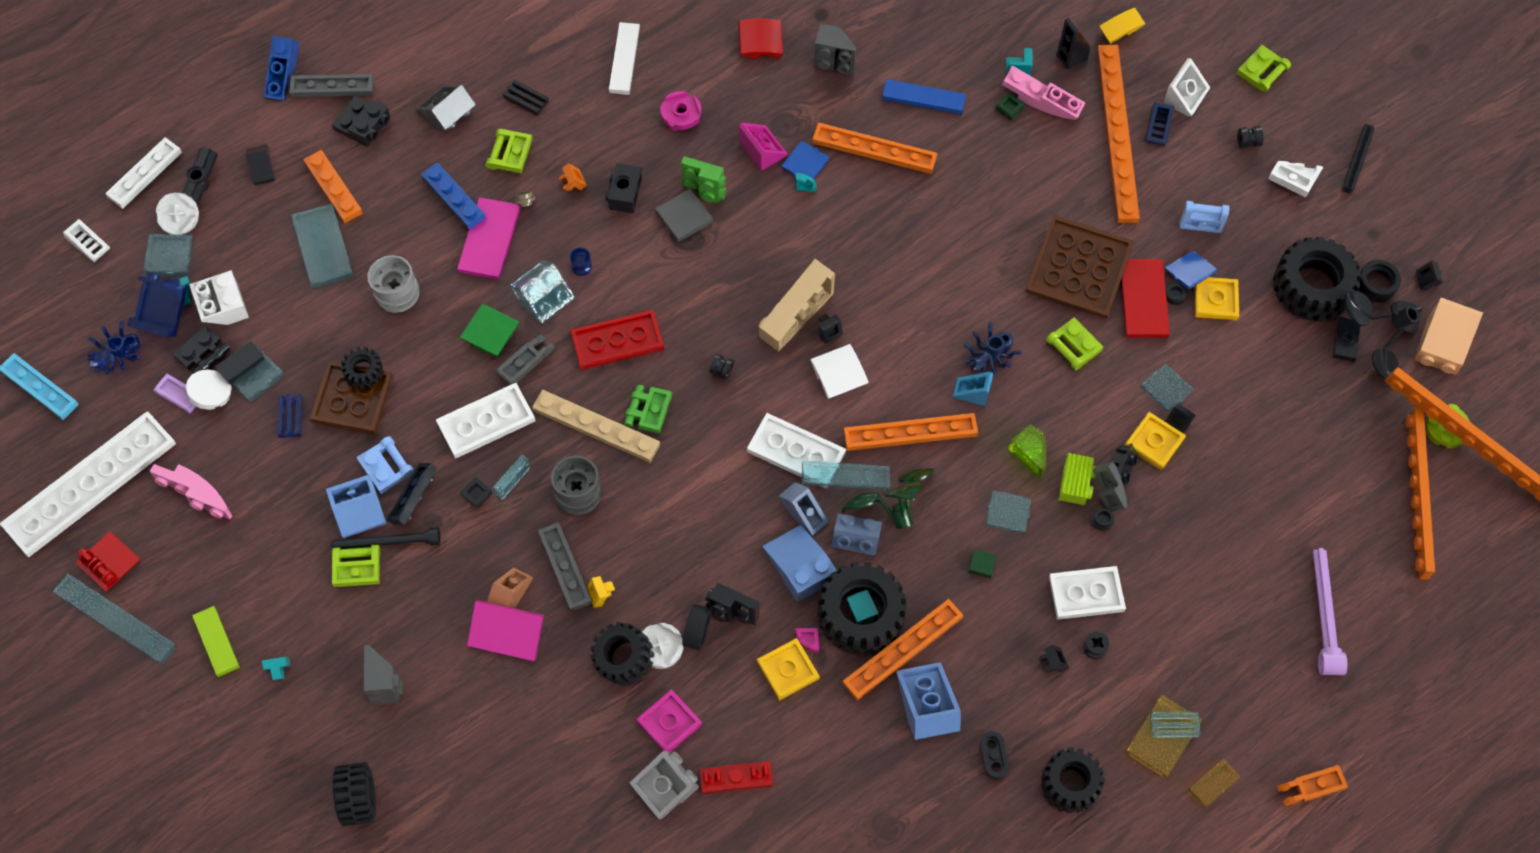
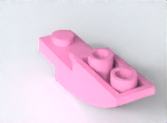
(1043, 97)
(194, 487)

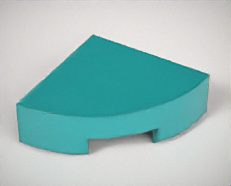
(805, 183)

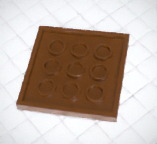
(1080, 266)

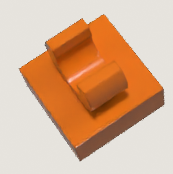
(574, 178)

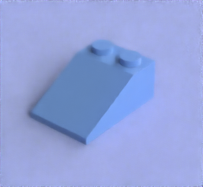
(799, 562)
(929, 701)

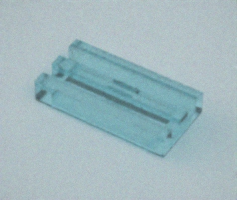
(511, 477)
(1175, 733)

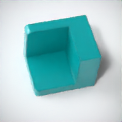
(1024, 64)
(863, 608)

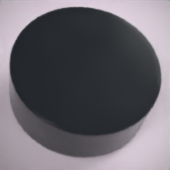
(1176, 293)

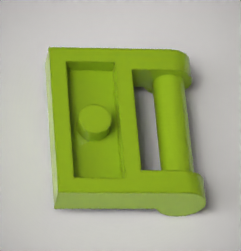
(1258, 64)
(515, 152)
(1078, 339)
(356, 572)

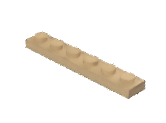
(596, 426)

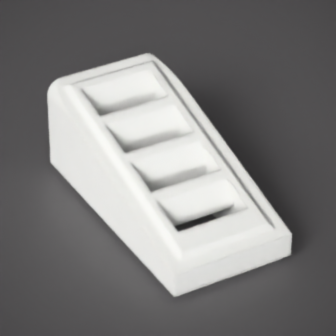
(74, 229)

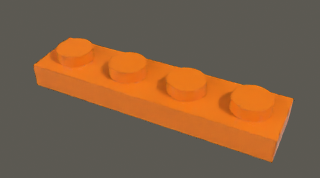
(333, 186)

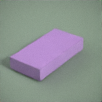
(174, 392)

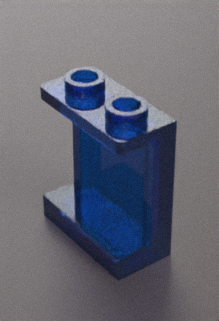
(159, 305)

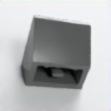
(834, 50)

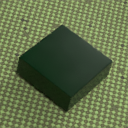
(1010, 106)
(982, 563)

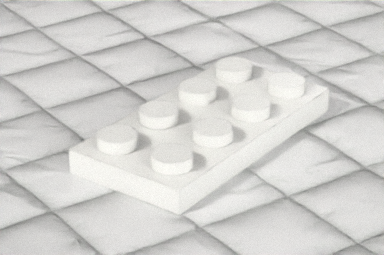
(485, 420)
(790, 446)

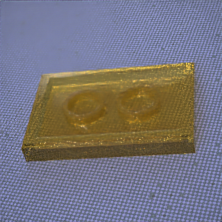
(1160, 752)

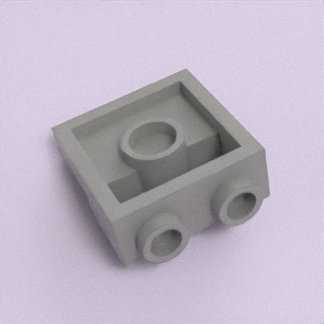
(665, 783)

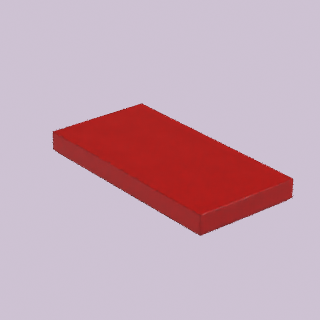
(1145, 299)
(617, 339)

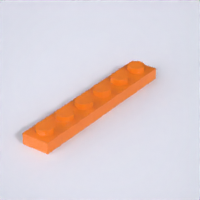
(874, 148)
(910, 432)
(902, 649)

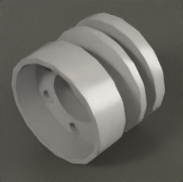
(393, 283)

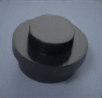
(1102, 519)

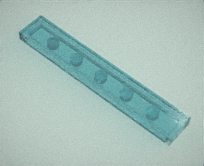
(114, 619)

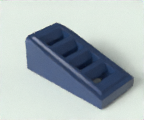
(1161, 109)

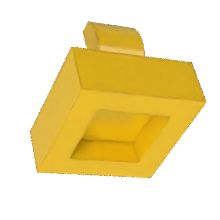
(599, 591)

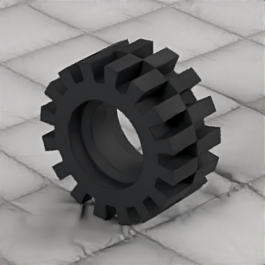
(365, 378)

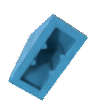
(973, 388)

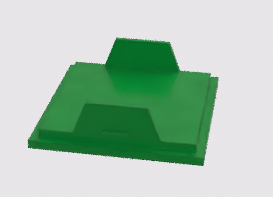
(489, 330)

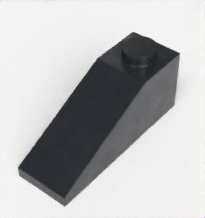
(1072, 46)

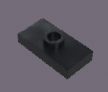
(1346, 339)

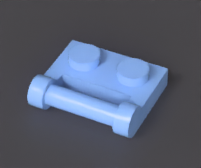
(1204, 217)
(379, 469)

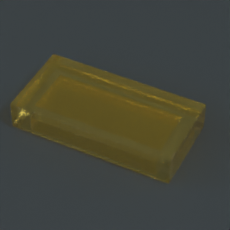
(1214, 783)

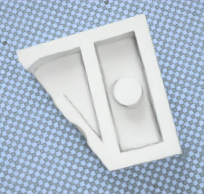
(1295, 176)

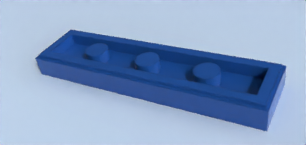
(924, 96)

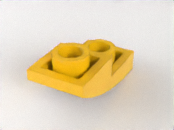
(1121, 25)

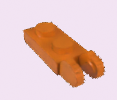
(1315, 785)

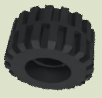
(610, 641)
(1083, 765)
(354, 794)

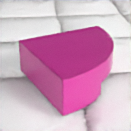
(808, 638)

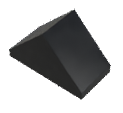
(260, 164)

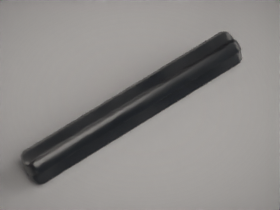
(1358, 158)

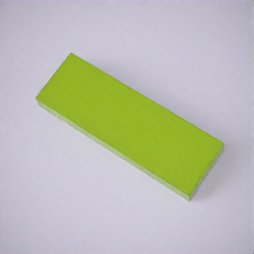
(216, 641)

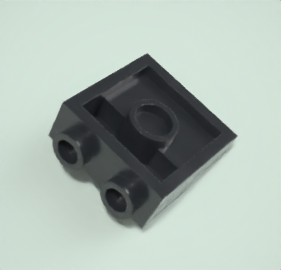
(362, 120)
(730, 603)

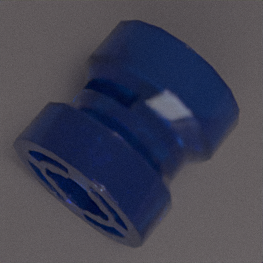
(580, 261)

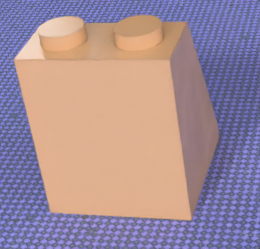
(1447, 336)

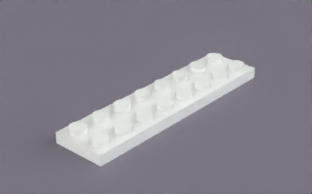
(87, 484)

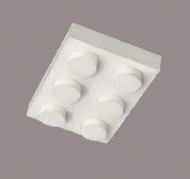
(1087, 592)

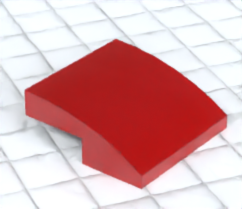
(760, 38)

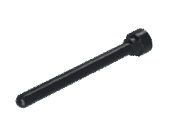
(429, 536)

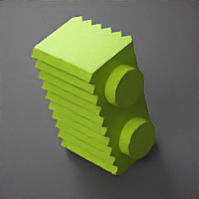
(1076, 479)

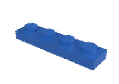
(453, 196)

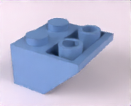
(356, 506)

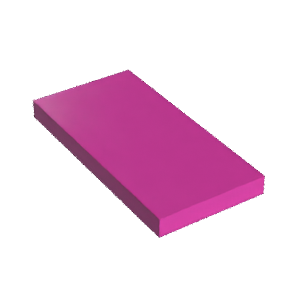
(489, 240)

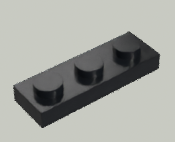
(412, 494)

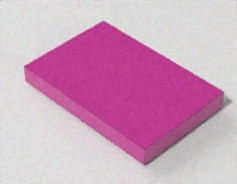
(505, 630)

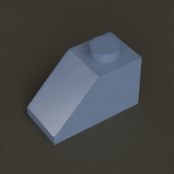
(803, 508)

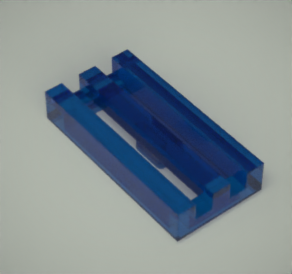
(281, 407)

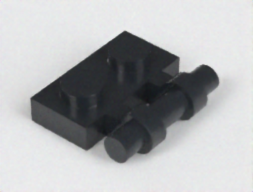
(198, 347)

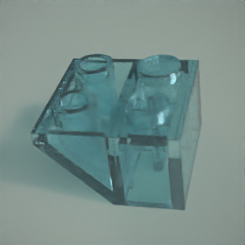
(542, 291)

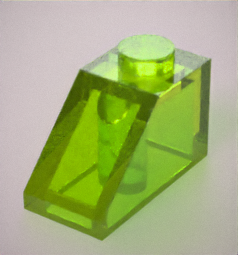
(1031, 449)

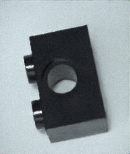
(624, 199)

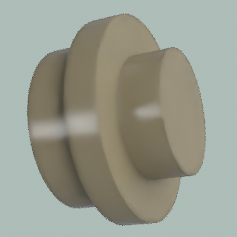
(524, 198)

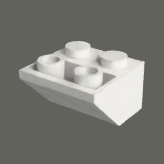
(219, 299)

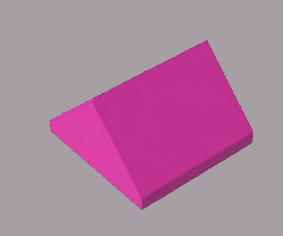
(760, 144)

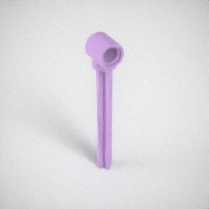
(1331, 658)

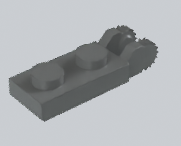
(524, 360)

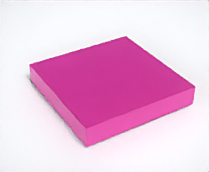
(669, 721)

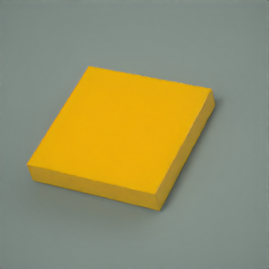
(1217, 298)
(1155, 440)
(788, 669)

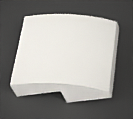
(839, 371)

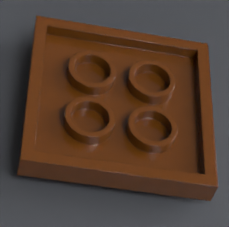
(346, 406)

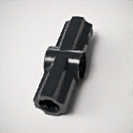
(201, 168)

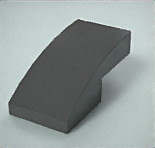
(1113, 491)

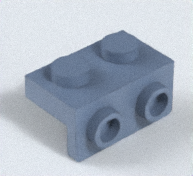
(856, 534)

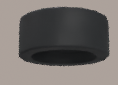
(1386, 269)
(696, 627)

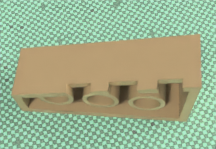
(798, 305)

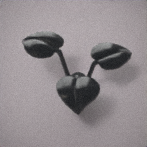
(1404, 316)

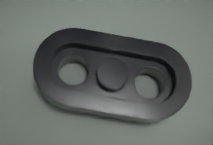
(994, 756)

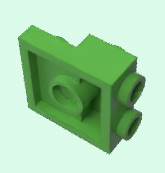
(704, 177)

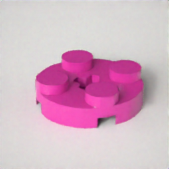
(680, 121)

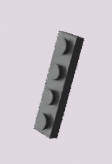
(331, 85)
(564, 567)

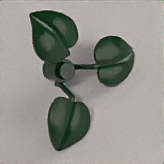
(907, 491)

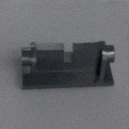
(1126, 459)

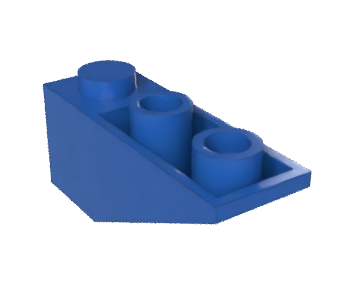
(280, 67)

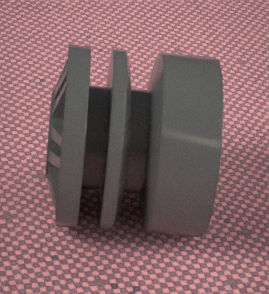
(576, 485)

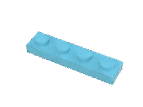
(38, 386)

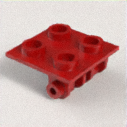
(107, 561)

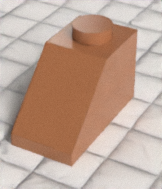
(509, 588)

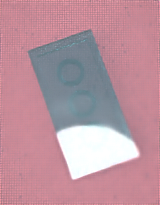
(322, 245)

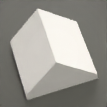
(1187, 89)

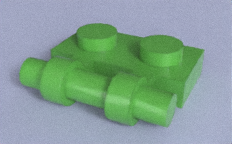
(654, 411)

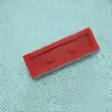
(736, 777)

